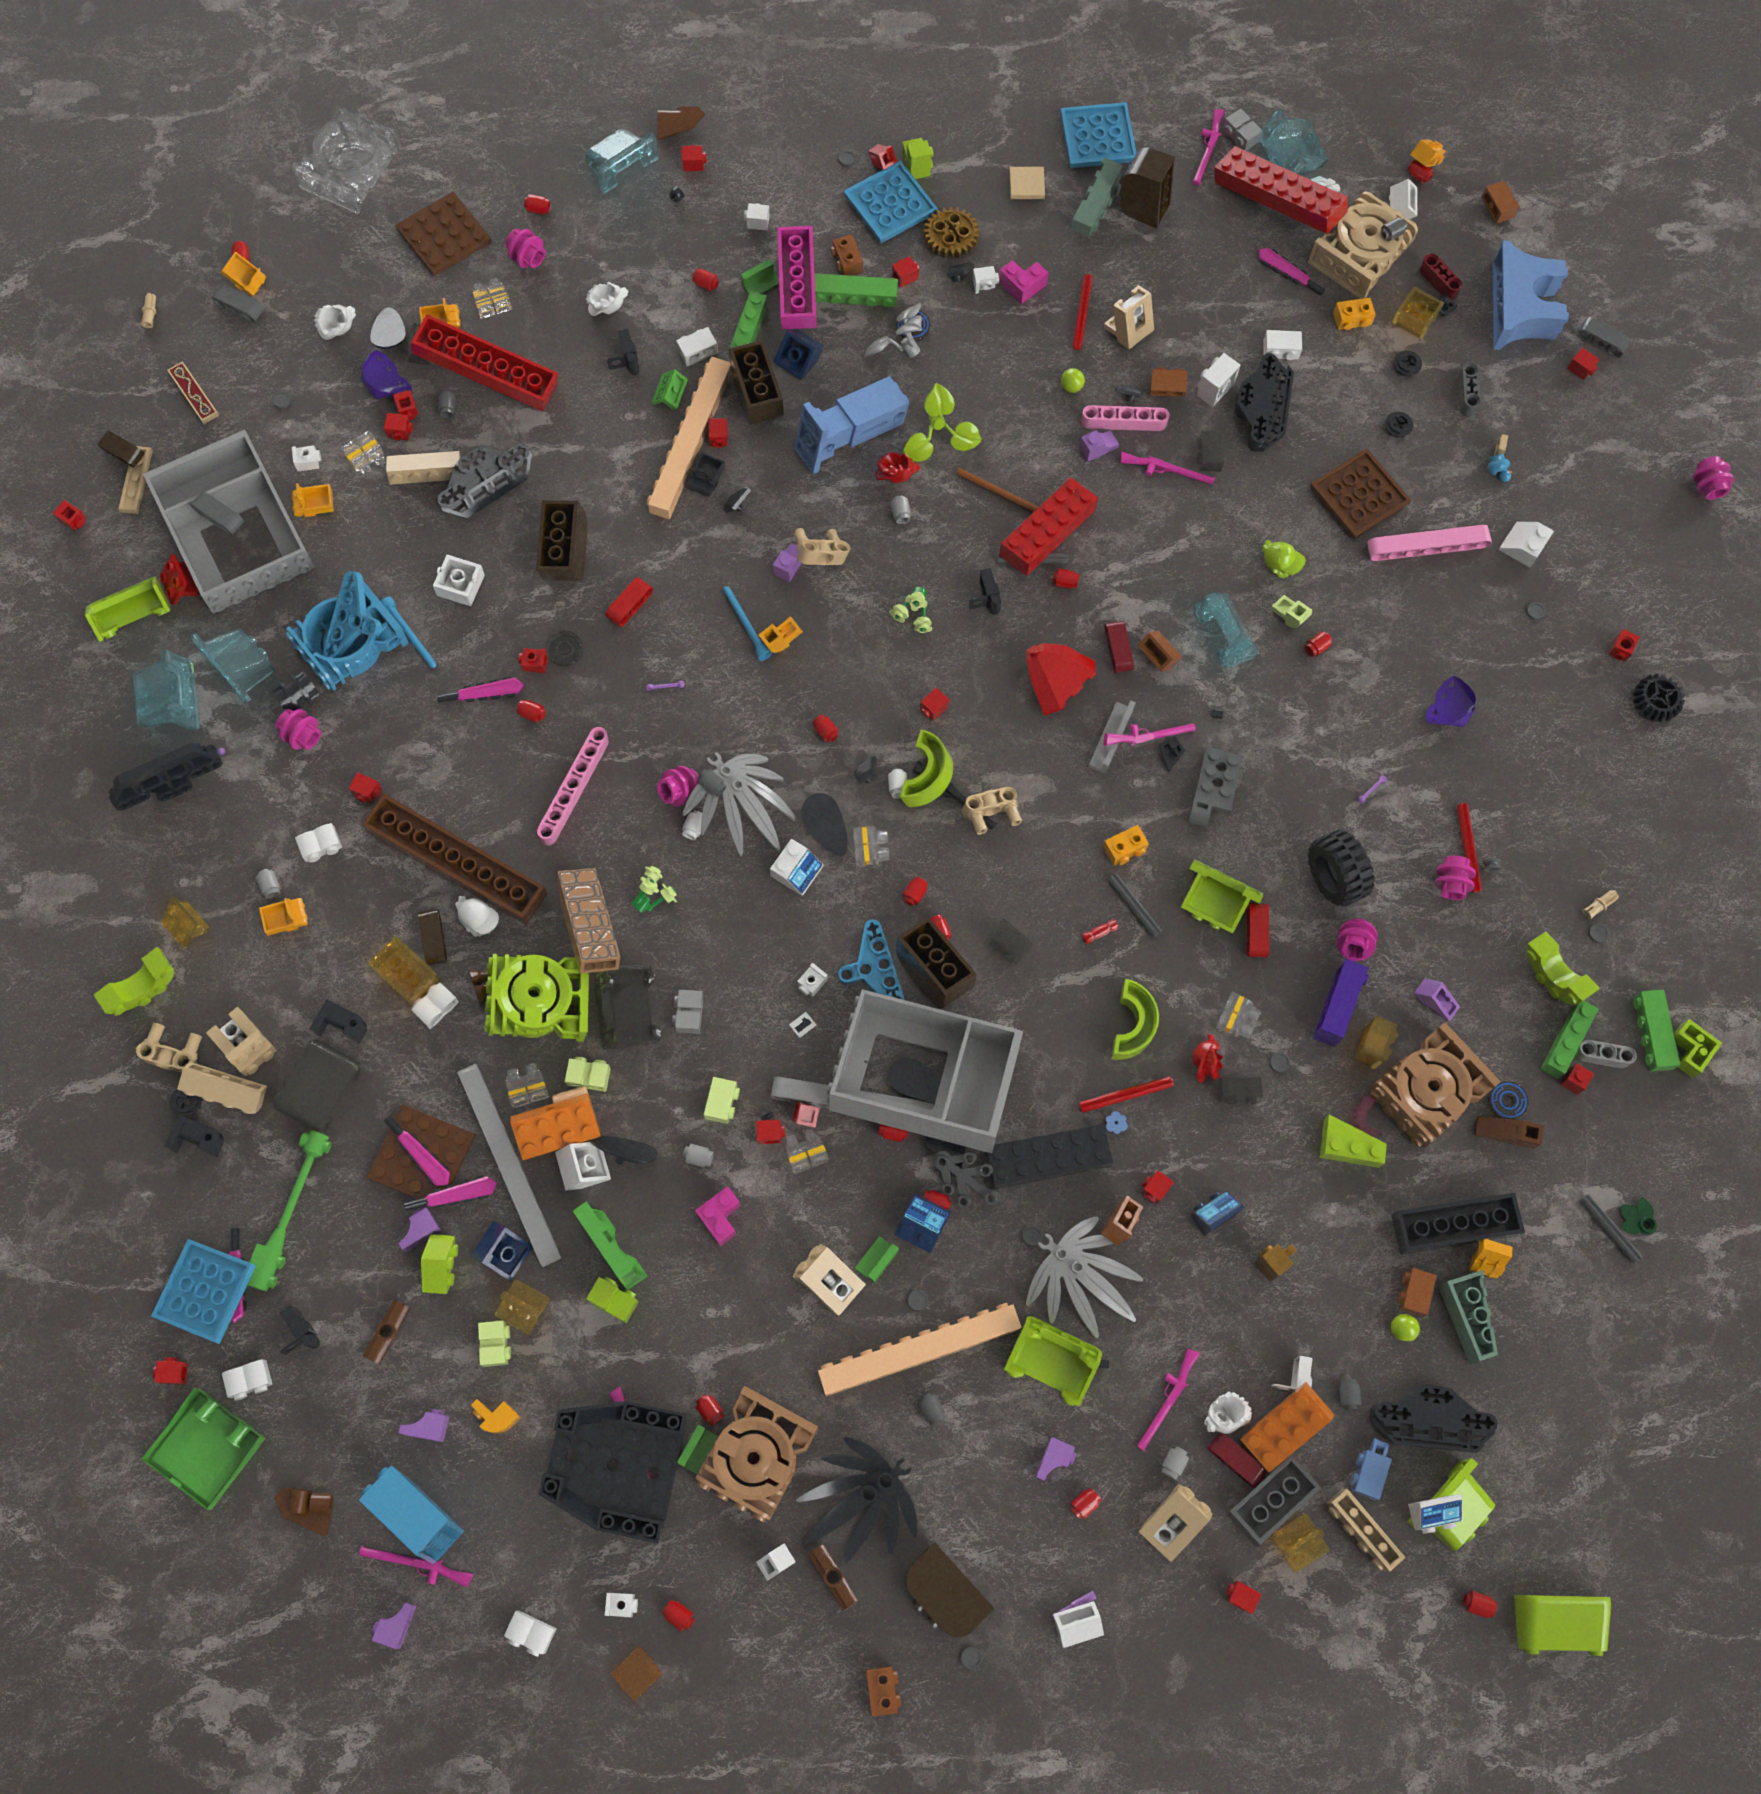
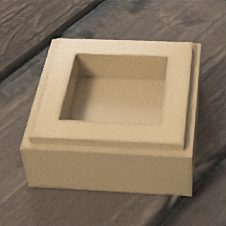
(1501, 445)

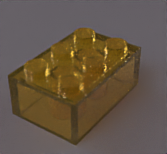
(403, 970)

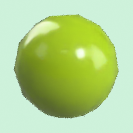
(1072, 380)
(1405, 1327)

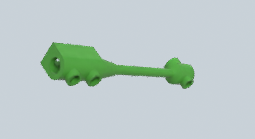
(269, 1257)

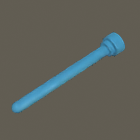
(390, 604)
(762, 650)

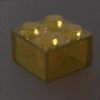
(1418, 312)
(1375, 1042)

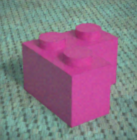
(1023, 283)
(714, 1215)

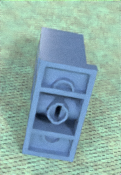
(849, 422)

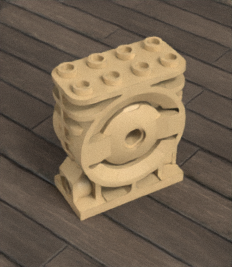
(1364, 255)

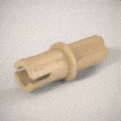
(148, 310)
(1600, 904)

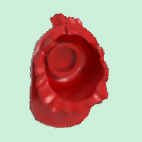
(896, 467)
(1207, 1059)

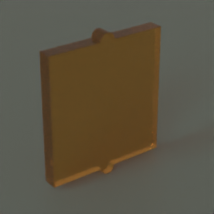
(637, 1673)

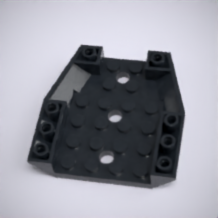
(623, 1499)

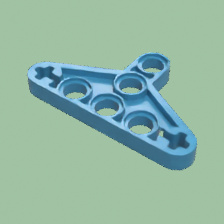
(354, 608)
(871, 958)

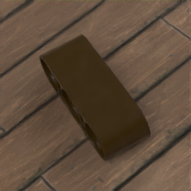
(121, 449)
(432, 937)

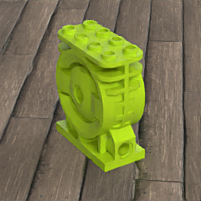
(506, 1020)

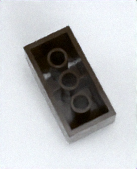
(1147, 186)
(756, 382)
(562, 541)
(934, 963)
(945, 1594)

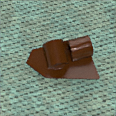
(677, 121)
(306, 1508)

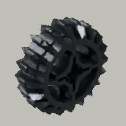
(1657, 707)

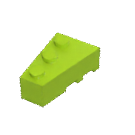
(1350, 1144)

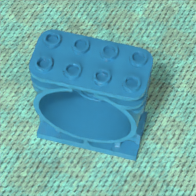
(362, 652)

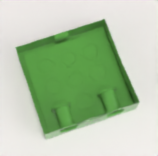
(603, 1235)
(203, 1448)

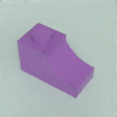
(1097, 444)
(787, 563)
(1437, 997)
(421, 1227)
(430, 1427)
(1055, 1455)
(393, 1630)

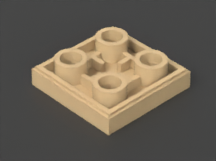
(1027, 183)

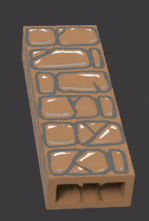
(587, 920)

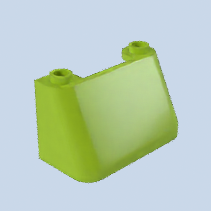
(1054, 1359)
(1562, 1623)

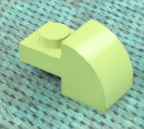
(1292, 612)

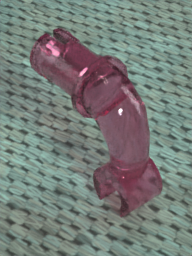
(1360, 1116)

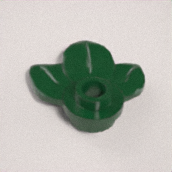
(1636, 1216)

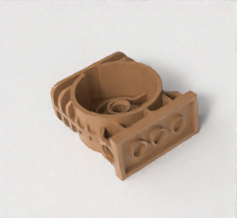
(1452, 1070)
(765, 1498)

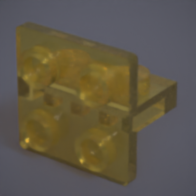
(183, 922)
(522, 1306)
(1300, 1542)

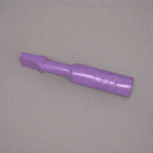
(1080, 1601)

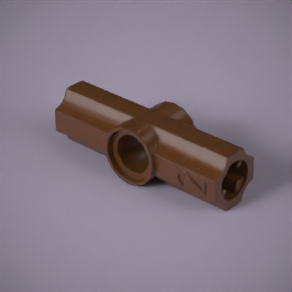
(379, 1345)
(841, 1590)

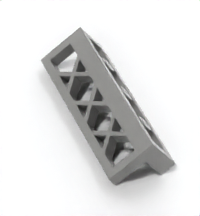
(1115, 725)

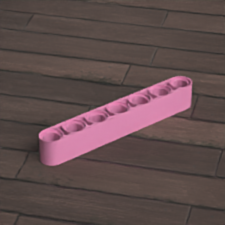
(1429, 542)
(573, 794)

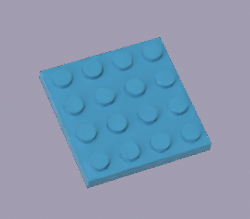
(1098, 133)
(890, 202)
(203, 1291)

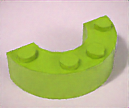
(936, 775)
(1555, 974)
(140, 987)
(1147, 1019)

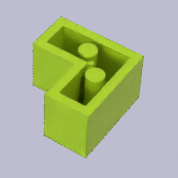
(917, 157)
(1699, 1047)
(437, 1264)
(611, 1300)

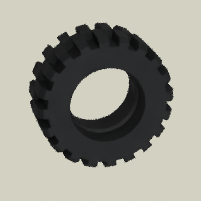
(1341, 868)

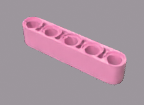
(1133, 416)

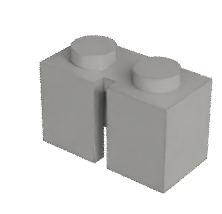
(1243, 135)
(689, 1011)

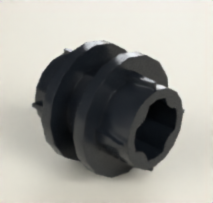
(295, 692)

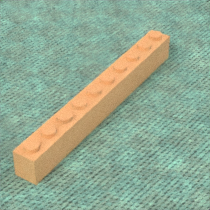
(690, 438)
(919, 1350)

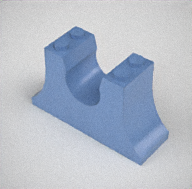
(1516, 308)

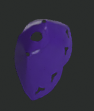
(380, 381)
(1456, 707)

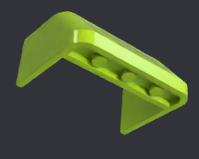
(126, 607)

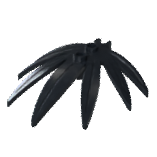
(876, 1486)

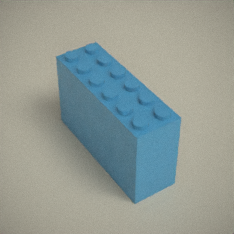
(410, 1514)

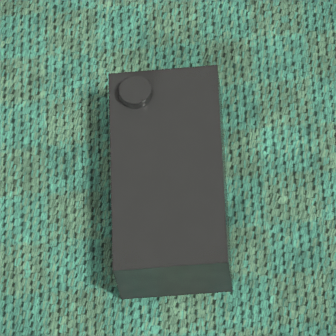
(1274, 1501)

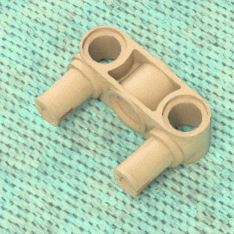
(821, 551)
(990, 803)
(166, 1056)

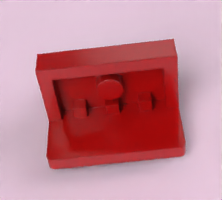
(177, 580)

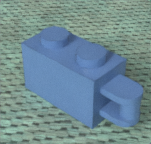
(1371, 1471)

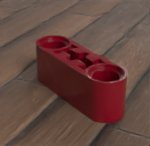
(1440, 276)
(1119, 646)
(1237, 1460)

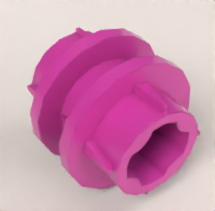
(525, 248)
(1713, 478)
(298, 729)
(677, 785)
(1455, 877)
(1357, 939)

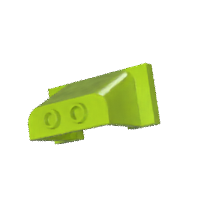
(1218, 897)
(1475, 1505)

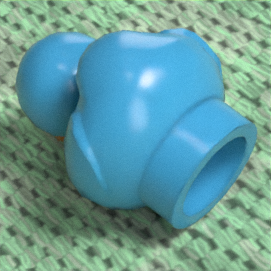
(1500, 464)

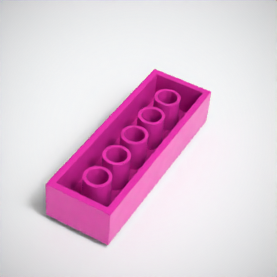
(796, 277)

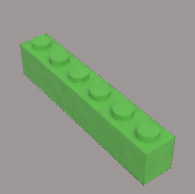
(856, 290)

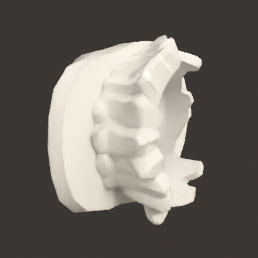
(605, 298)
(333, 320)
(476, 916)
(1228, 1414)

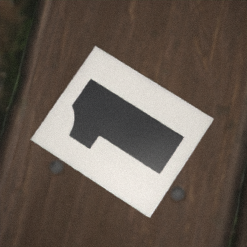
(802, 1024)

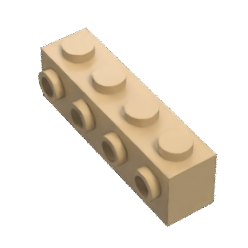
(421, 467)
(222, 1088)
(1365, 1530)

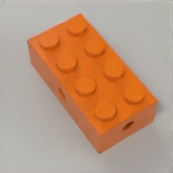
(555, 1126)
(1287, 1427)

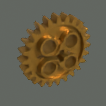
(961, 234)

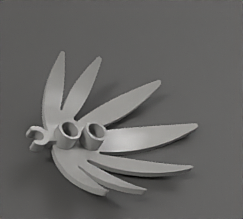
(735, 776)
(1071, 1263)

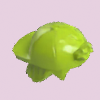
(1282, 558)

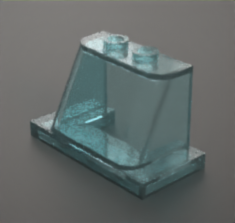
(1293, 144)
(619, 152)
(1239, 643)
(236, 659)
(167, 693)

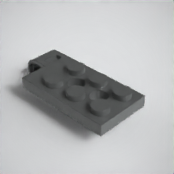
(1207, 795)

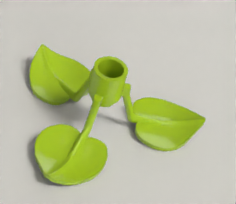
(936, 404)

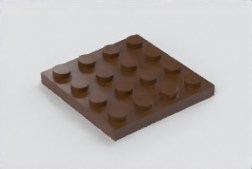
(443, 233)
(1360, 493)
(400, 1173)

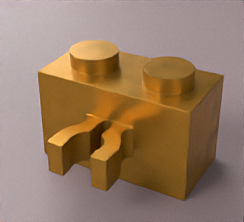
(1275, 1260)

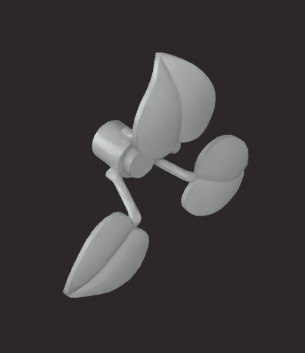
(908, 343)

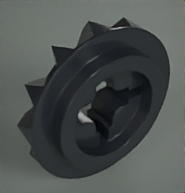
(1415, 363)
(1402, 419)
(177, 1105)

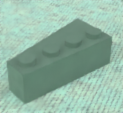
(1098, 198)
(1470, 1315)

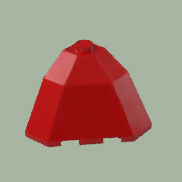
(1057, 674)

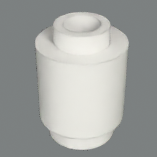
(896, 782)
(692, 825)

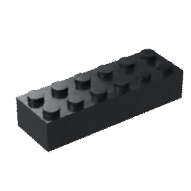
(1049, 1156)
(1457, 1223)

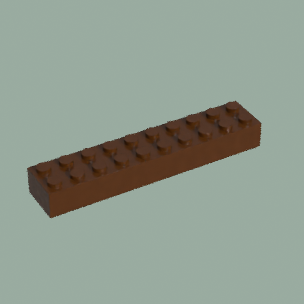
(455, 859)

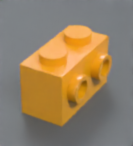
(1429, 153)
(1354, 313)
(1126, 845)

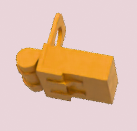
(243, 274)
(443, 312)
(312, 500)
(283, 916)
(1491, 1258)

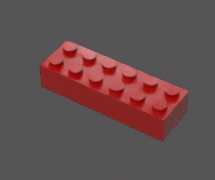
(1048, 526)

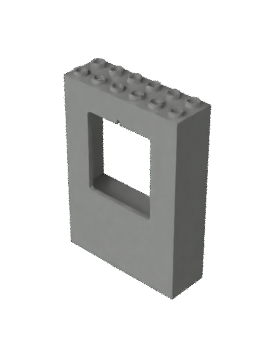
(238, 479)
(972, 1082)

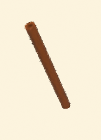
(997, 490)

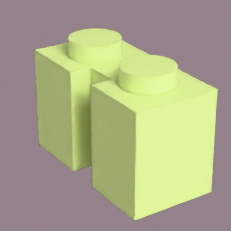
(592, 1075)
(721, 1099)
(493, 1343)

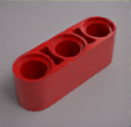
(629, 602)
(1257, 930)

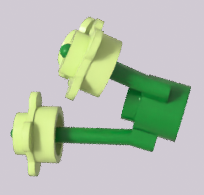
(916, 600)
(649, 886)

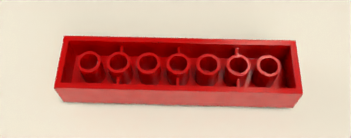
(1281, 190)
(484, 362)

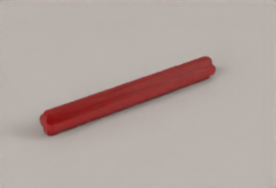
(1082, 312)
(1468, 843)
(1126, 1094)

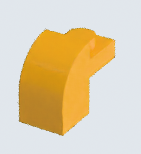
(779, 638)
(497, 1422)

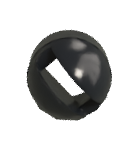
(677, 194)

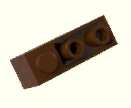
(1510, 1131)

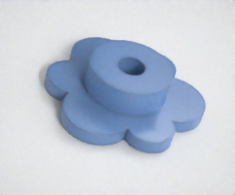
(1120, 1119)

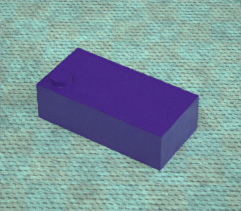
(1340, 1002)

